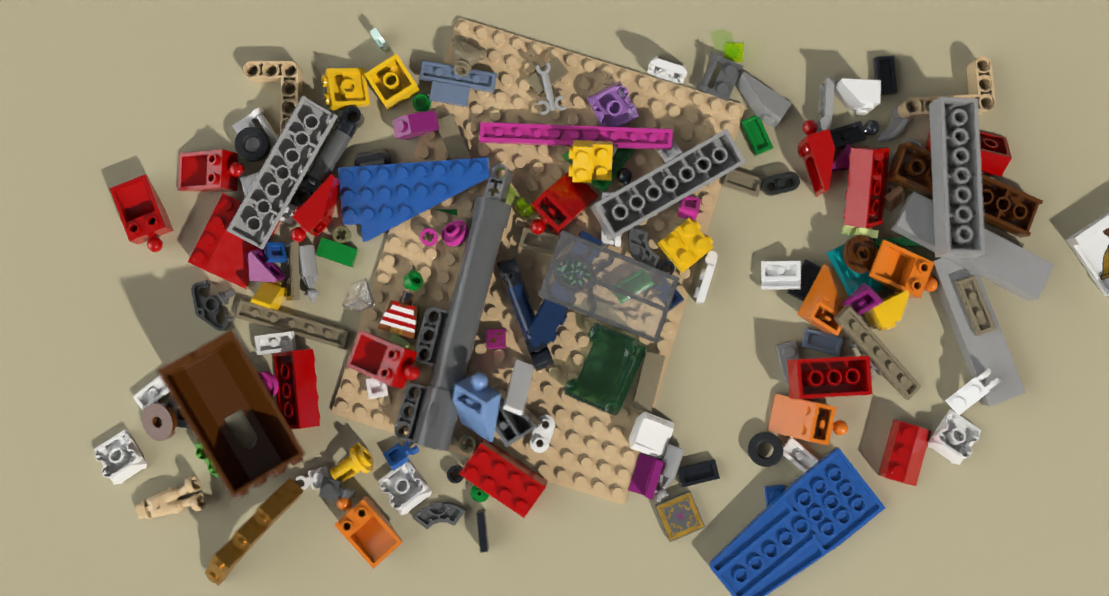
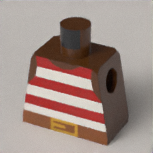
(401, 317)

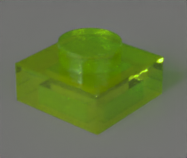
(734, 51)

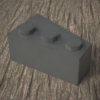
(511, 425)

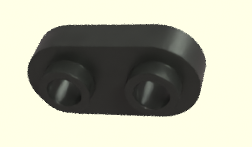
(779, 183)

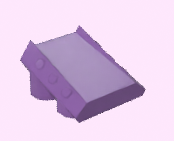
(613, 106)

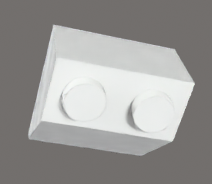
(858, 94)

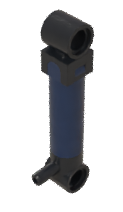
(524, 311)

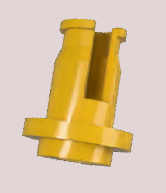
(358, 460)

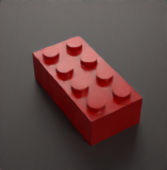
(829, 377)
(504, 477)

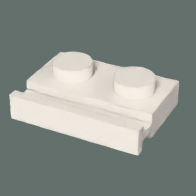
(781, 275)

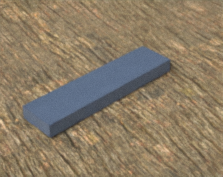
(445, 73)

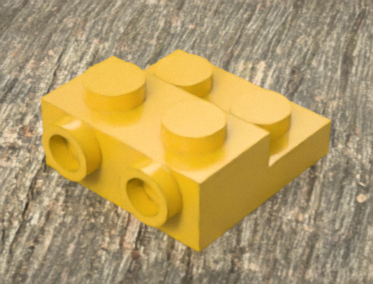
(345, 88)
(590, 161)
(686, 245)

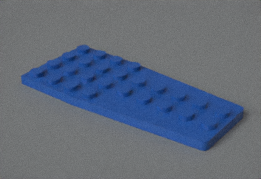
(797, 528)

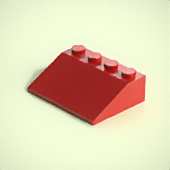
(222, 251)

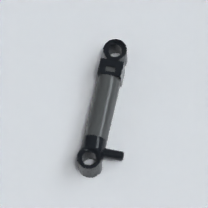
(330, 154)

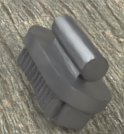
(376, 157)

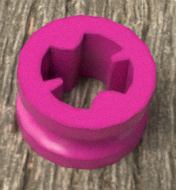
(426, 242)

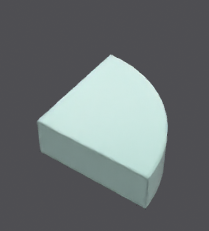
(379, 40)

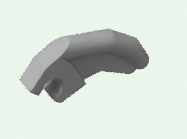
(896, 127)

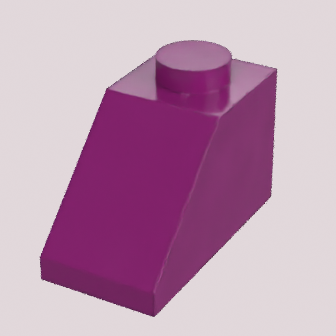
(415, 125)

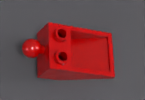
(818, 156)
(209, 171)
(564, 203)
(138, 208)
(317, 211)
(383, 360)

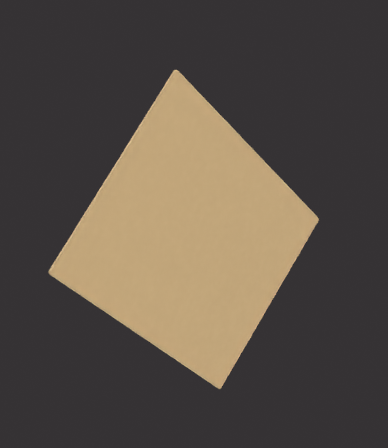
(587, 445)

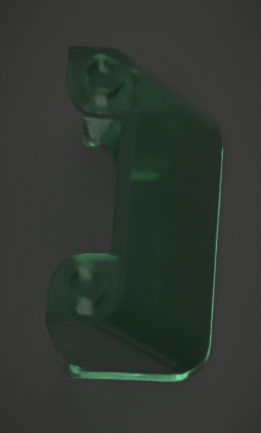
(607, 370)

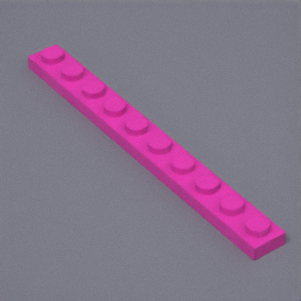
(566, 134)

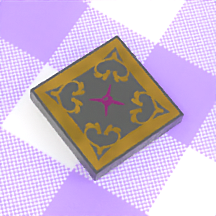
(679, 516)

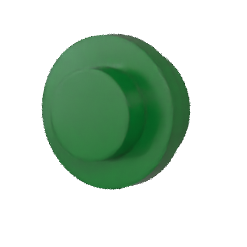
(421, 102)

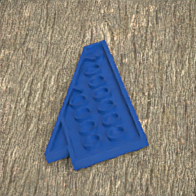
(394, 193)

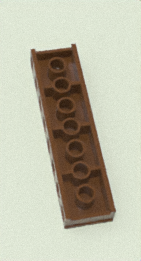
(1002, 204)

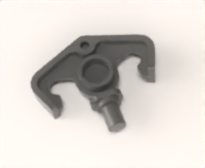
(209, 307)

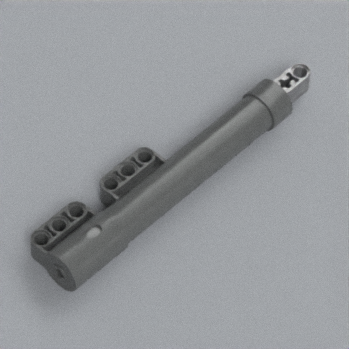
(456, 329)

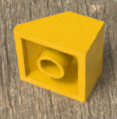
(888, 311)

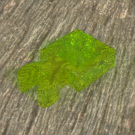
(523, 208)

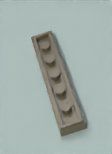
(289, 322)
(878, 352)

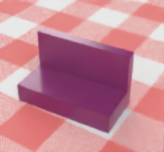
(646, 476)

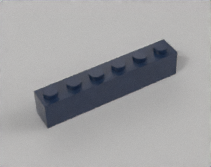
(550, 314)

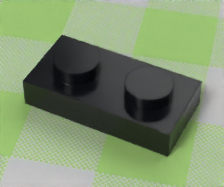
(808, 275)

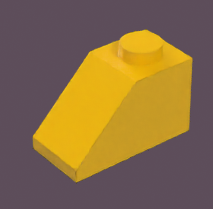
(269, 295)

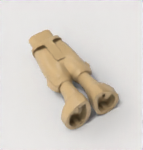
(168, 502)

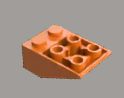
(824, 301)

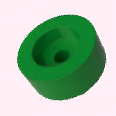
(413, 280)
(476, 496)

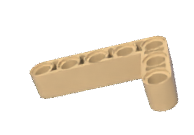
(281, 76)
(974, 77)

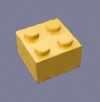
(392, 82)

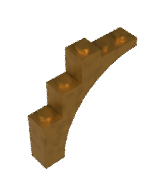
(252, 530)

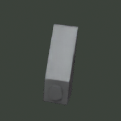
(765, 102)

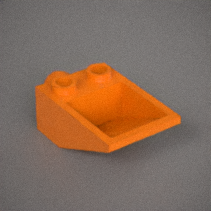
(903, 270)
(800, 419)
(369, 534)

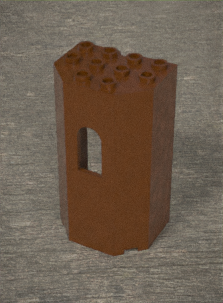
(216, 384)

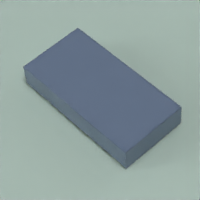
(449, 94)
(822, 342)

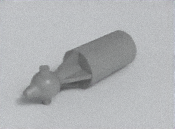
(308, 270)
(669, 470)

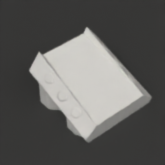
(667, 70)
(651, 434)
(954, 438)
(120, 457)
(404, 488)

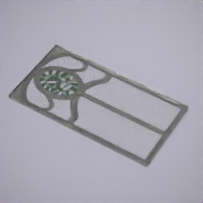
(609, 286)

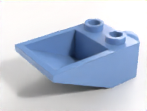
(477, 405)

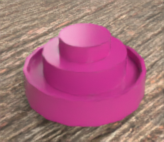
(455, 233)
(269, 381)

